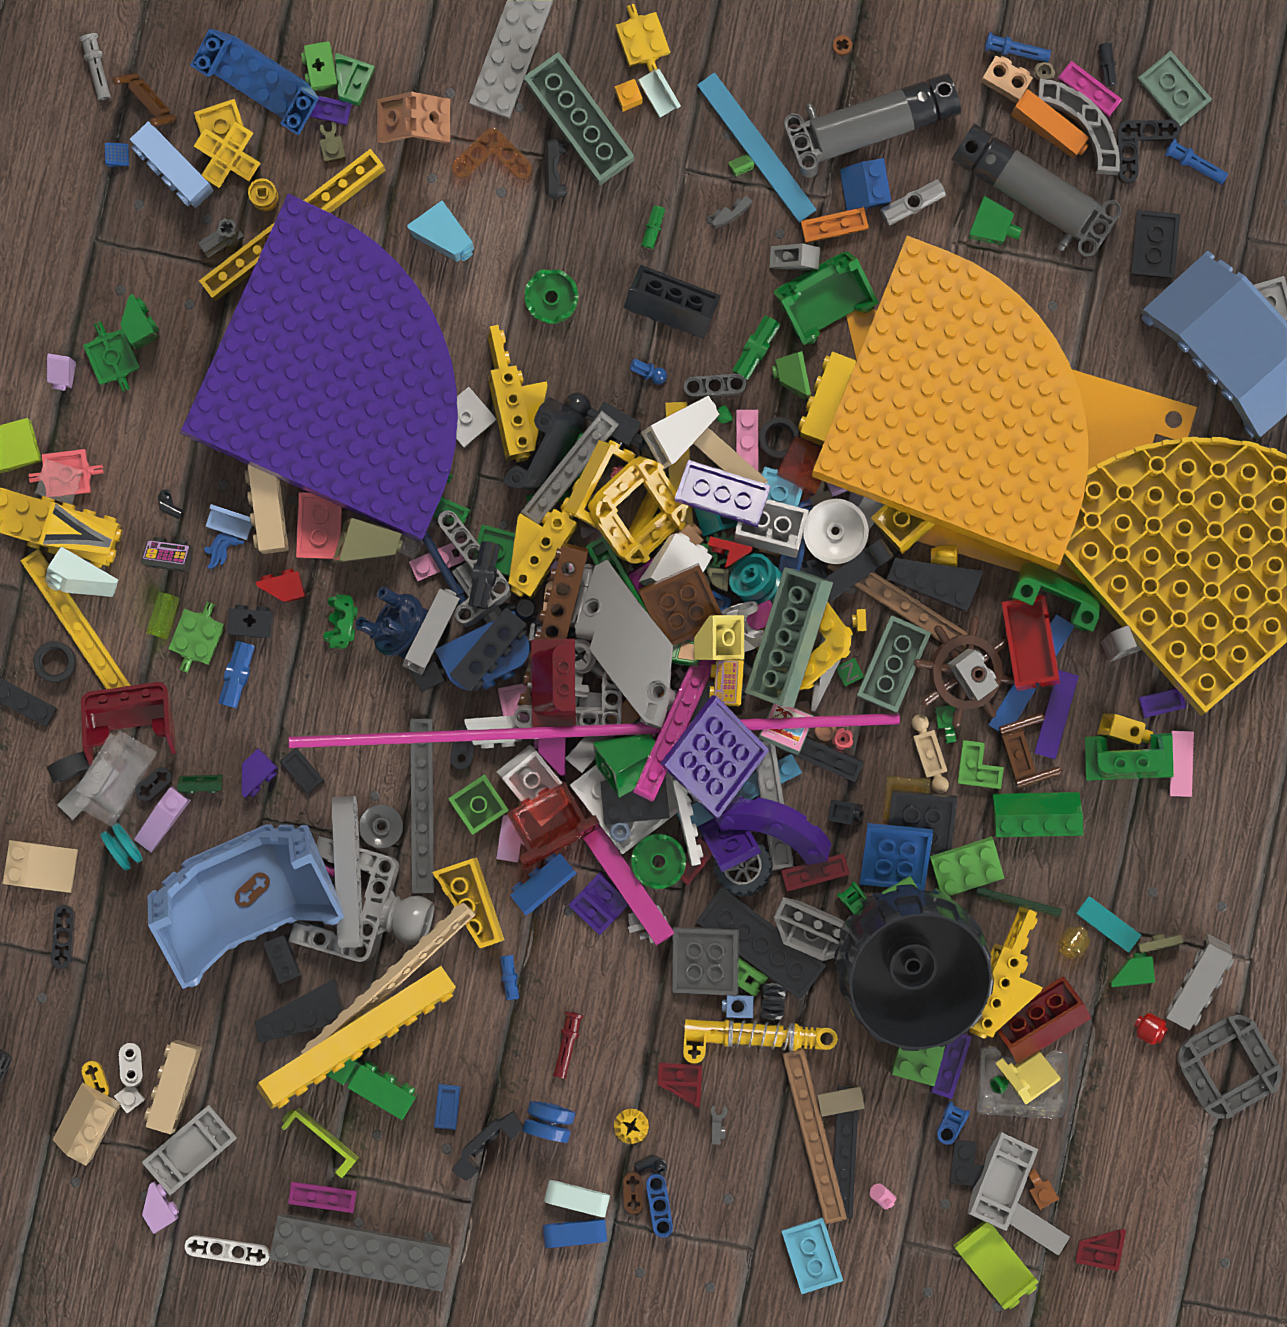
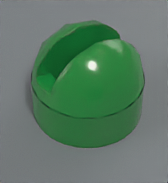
(724, 415)
(999, 1084)

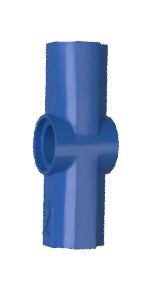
(236, 674)

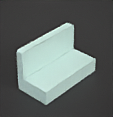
(659, 92)

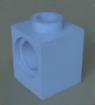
(747, 1011)

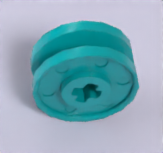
(121, 846)

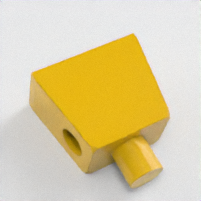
(1124, 729)

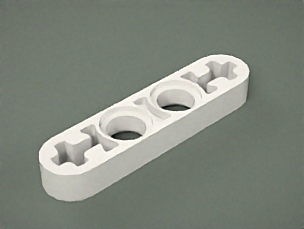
(226, 1254)

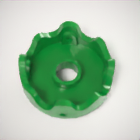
(547, 281)
(342, 620)
(649, 874)

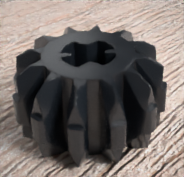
(772, 1001)

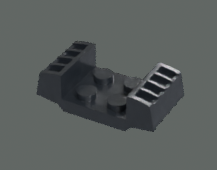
(465, 1166)

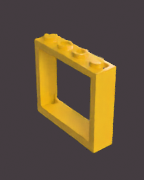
(590, 478)

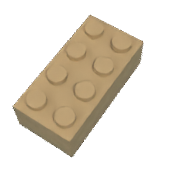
(268, 511)
(173, 1086)

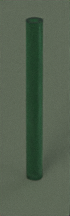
(1018, 901)

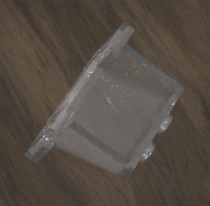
(113, 777)

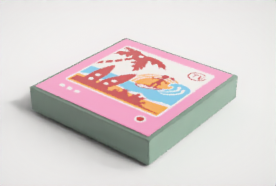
(787, 739)

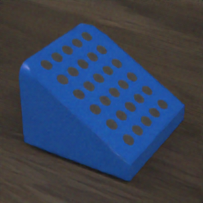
(116, 154)

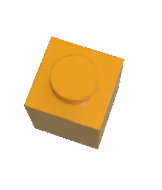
(628, 95)

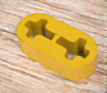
(100, 1077)

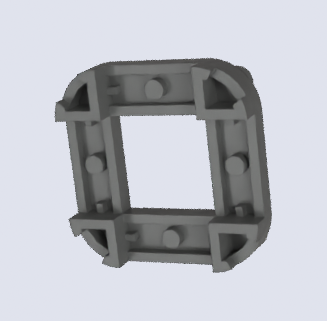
(1226, 1105)

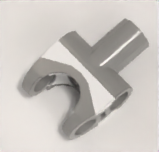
(752, 637)

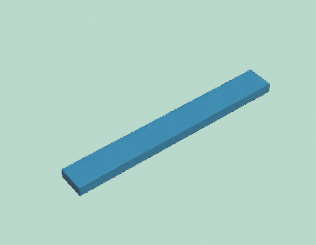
(756, 147)

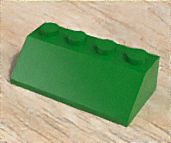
(1037, 814)

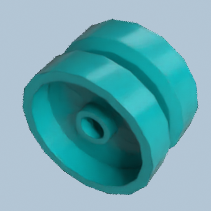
(755, 579)

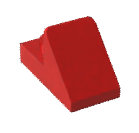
(735, 550)

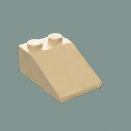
(40, 866)

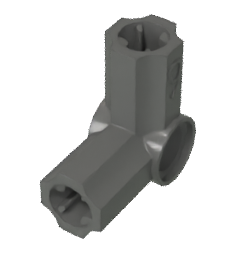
(226, 236)

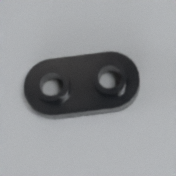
(462, 747)

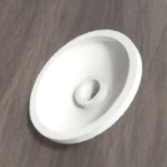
(851, 535)

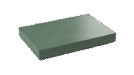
(1174, 88)

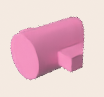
(882, 1196)

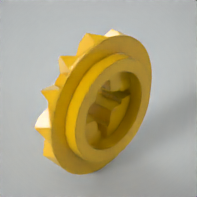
(641, 1124)

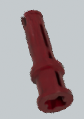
(569, 1034)

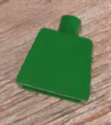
(993, 223)

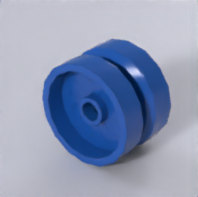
(549, 1118)

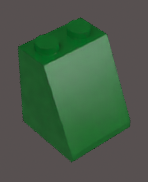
(622, 760)

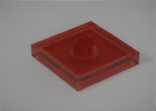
(799, 465)

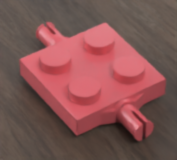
(75, 459)

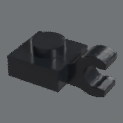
(815, 567)

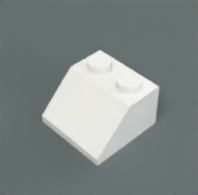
(492, 723)

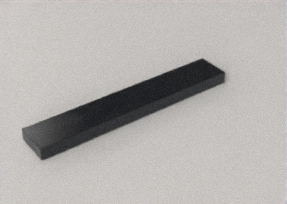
(845, 1154)

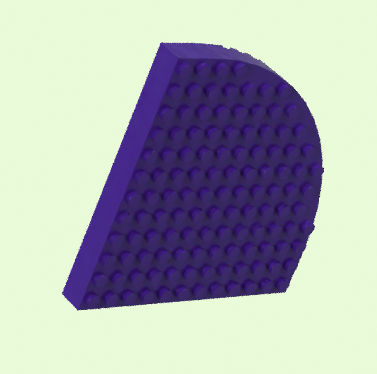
(334, 375)

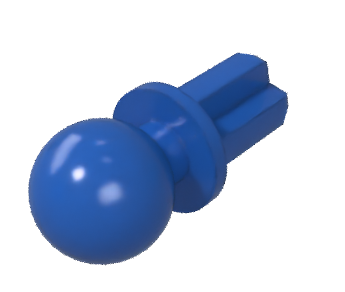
(657, 375)

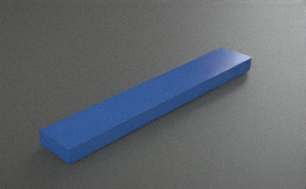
(1017, 700)

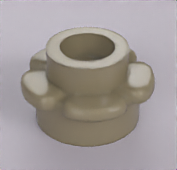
(1050, 72)

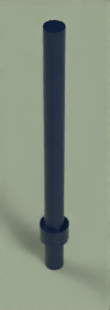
(443, 568)

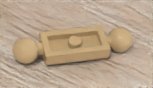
(930, 754)

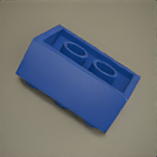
(542, 883)

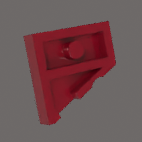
(1102, 1250)

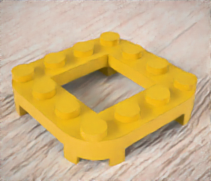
(604, 510)
(830, 651)

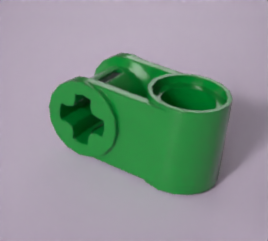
(854, 903)

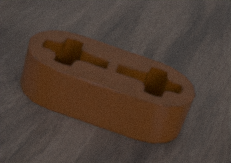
(255, 893)
(638, 1191)

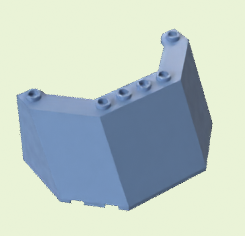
(1230, 336)
(197, 908)

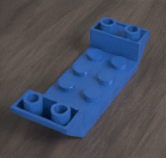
(256, 77)

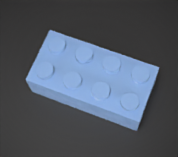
(166, 160)

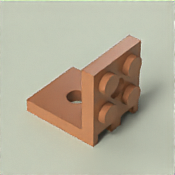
(413, 118)

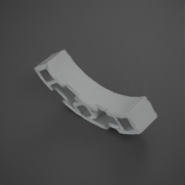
(1089, 118)

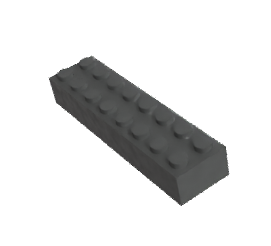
(360, 1252)

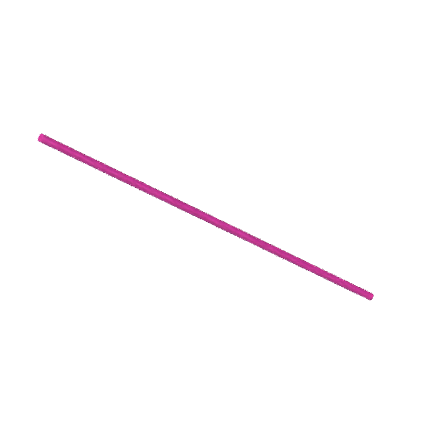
(574, 731)

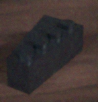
(938, 582)
(305, 1013)

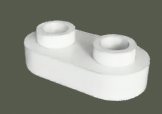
(130, 1064)

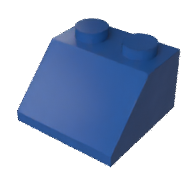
(865, 185)

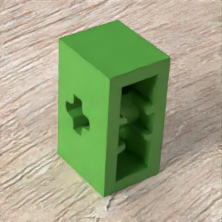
(315, 54)

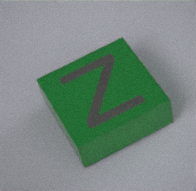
(849, 672)

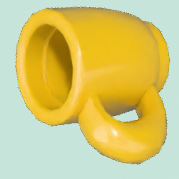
(945, 555)

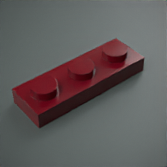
(807, 875)

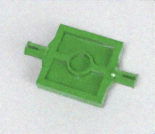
(197, 637)

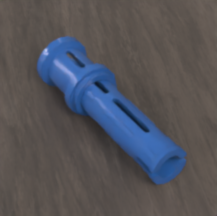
(1004, 46)
(1187, 157)

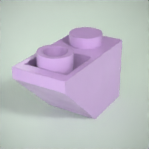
(157, 1209)

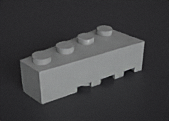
(1200, 982)

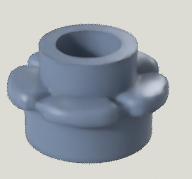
(626, 832)

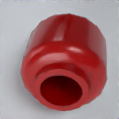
(1151, 1028)

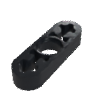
(59, 920)

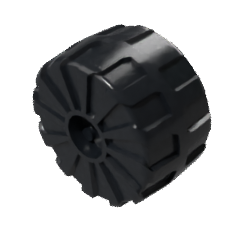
(919, 1002)

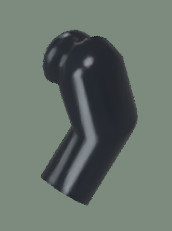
(166, 504)
(653, 1162)

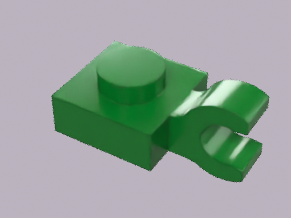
(944, 721)

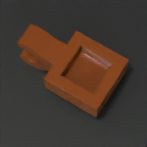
(1042, 1191)

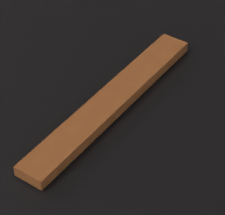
(905, 605)
(814, 1136)

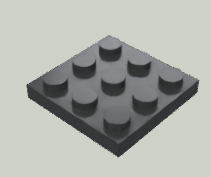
(706, 961)

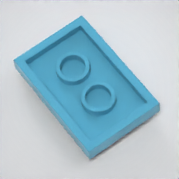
(812, 1255)

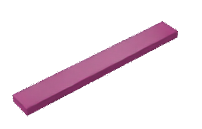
(673, 728)

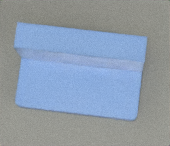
(229, 522)

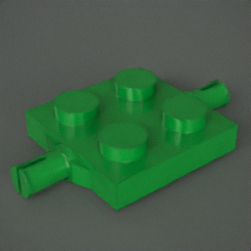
(111, 356)

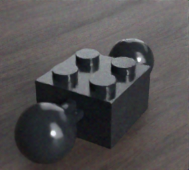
(625, 433)

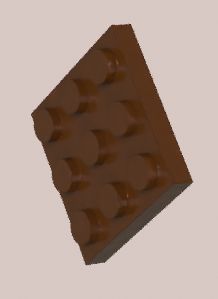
(680, 603)

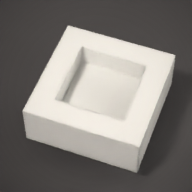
(129, 1098)

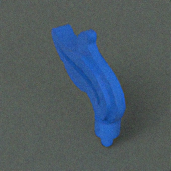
(219, 548)

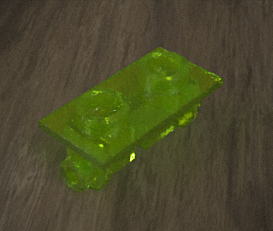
(163, 615)

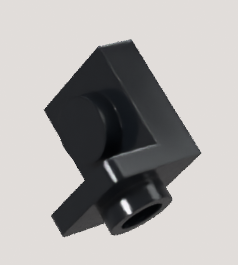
(845, 812)

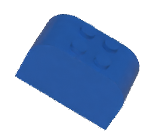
(455, 651)

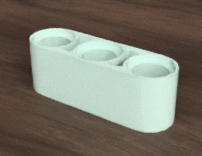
(577, 1198)

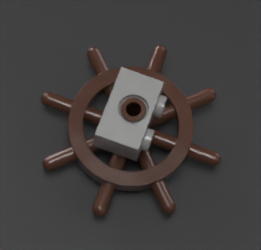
(968, 670)

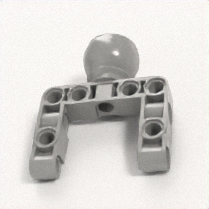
(384, 912)

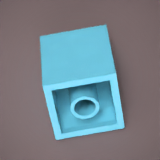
(442, 232)

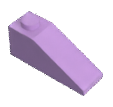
(162, 819)

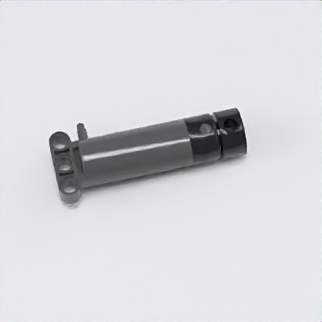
(870, 121)
(1036, 188)

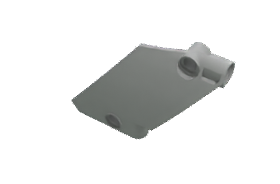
(627, 644)

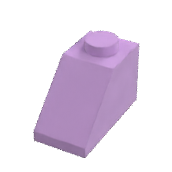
(60, 371)

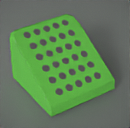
(741, 165)

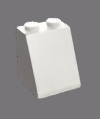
(673, 557)

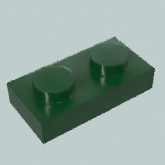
(193, 783)

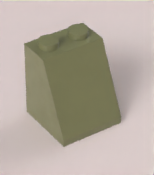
(365, 542)

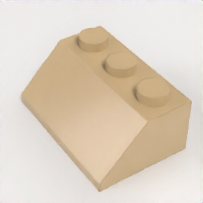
(85, 1123)

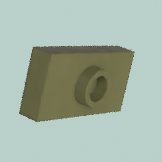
(1158, 942)

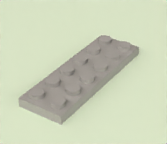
(510, 55)

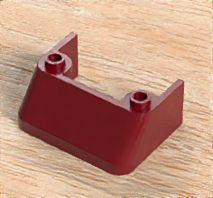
(125, 708)

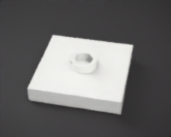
(472, 417)

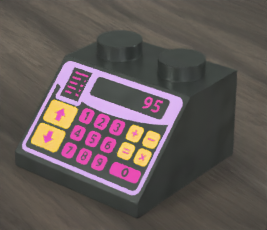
(167, 555)

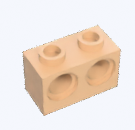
(1004, 84)

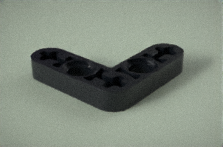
(1132, 142)

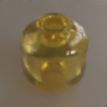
(1074, 942)

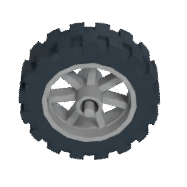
(751, 886)

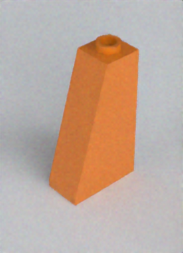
(1049, 124)

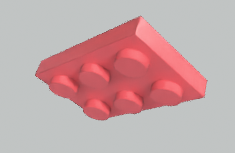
(317, 527)

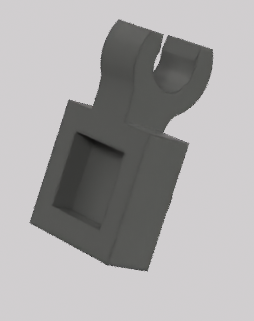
(718, 1131)

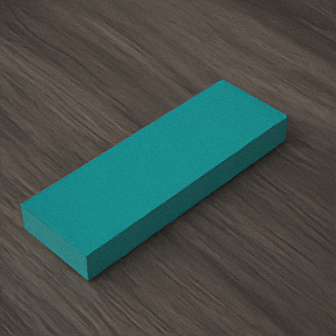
(1108, 924)

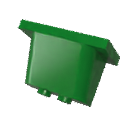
(1129, 763)

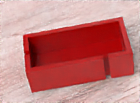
(1031, 643)

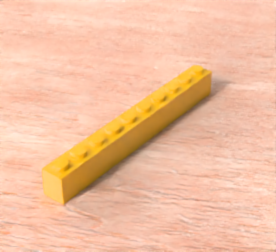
(327, 198)
(356, 1037)

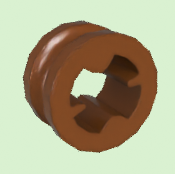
(841, 38)

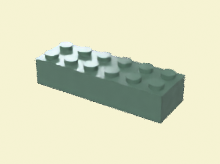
(579, 118)
(789, 637)

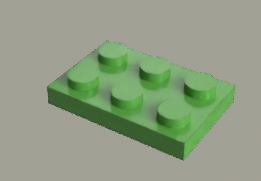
(967, 867)

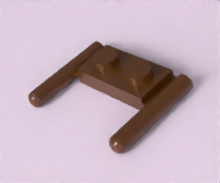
(148, 97)
(1019, 754)

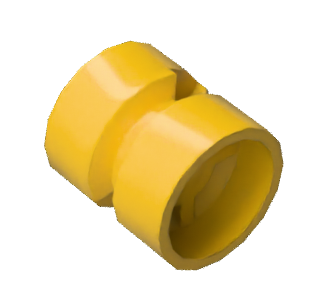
(263, 195)

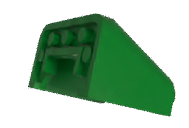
(825, 296)

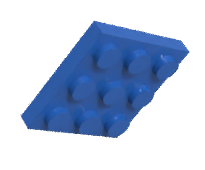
(895, 854)

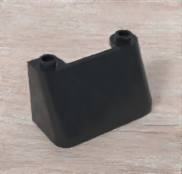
(561, 429)

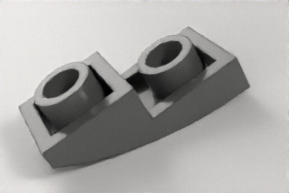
(726, 216)

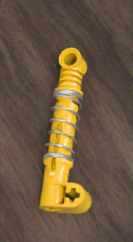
(752, 1034)

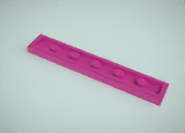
(628, 885)

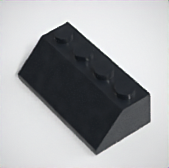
(672, 301)

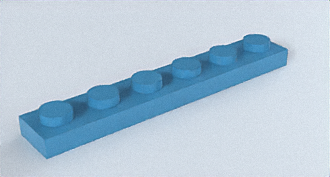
(787, 769)

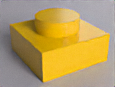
(859, 620)

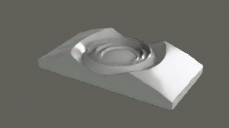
(189, 1150)
(1002, 1181)

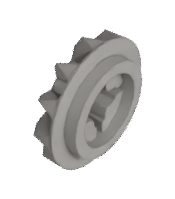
(582, 665)

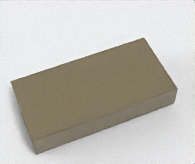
(840, 1101)

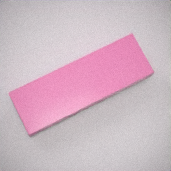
(1183, 764)

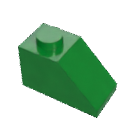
(1134, 971)

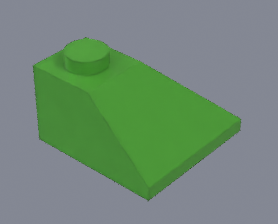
(792, 374)

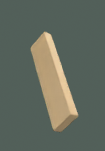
(725, 456)

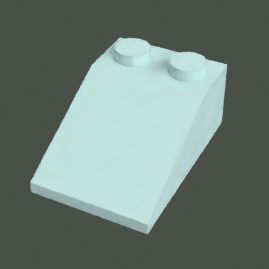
(77, 576)

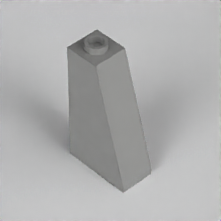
(431, 631)

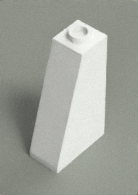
(677, 432)

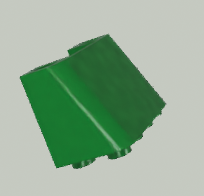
(1035, 577)

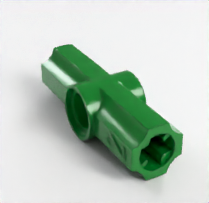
(756, 347)

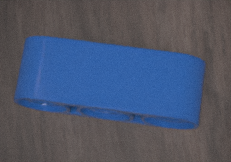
(663, 1215)
(574, 1233)

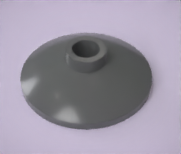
(369, 826)

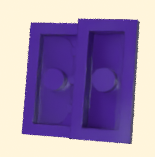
(599, 903)

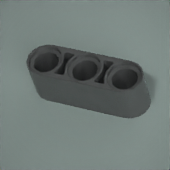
(723, 380)

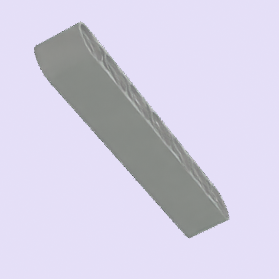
(347, 870)

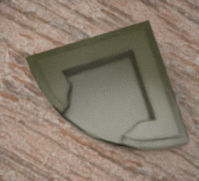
(719, 577)

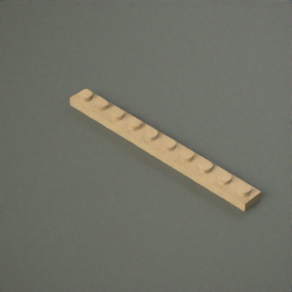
(398, 973)

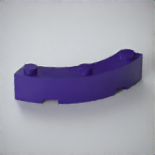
(777, 821)

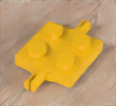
(642, 39)

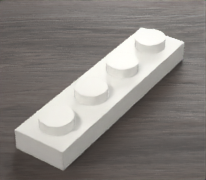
(689, 830)

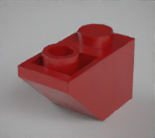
(285, 587)

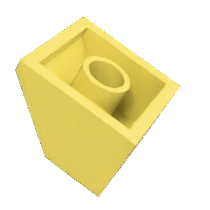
(720, 638)

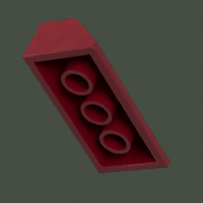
(1043, 1020)

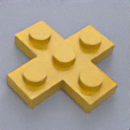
(227, 154)

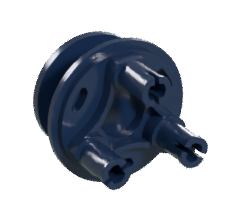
(395, 624)

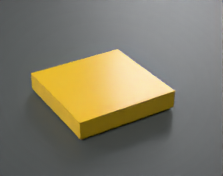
(218, 118)

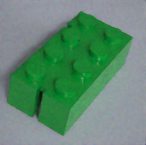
(376, 1087)

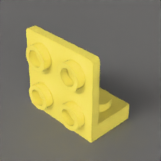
(1030, 1076)

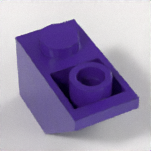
(255, 771)

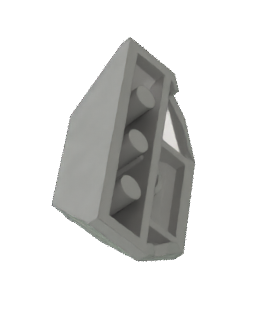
(808, 928)

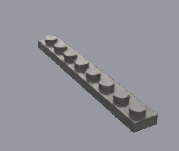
(422, 810)

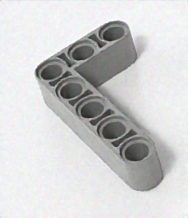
(466, 550)
(1119, 644)
(598, 712)

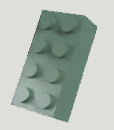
(892, 664)

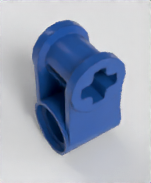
(952, 1122)

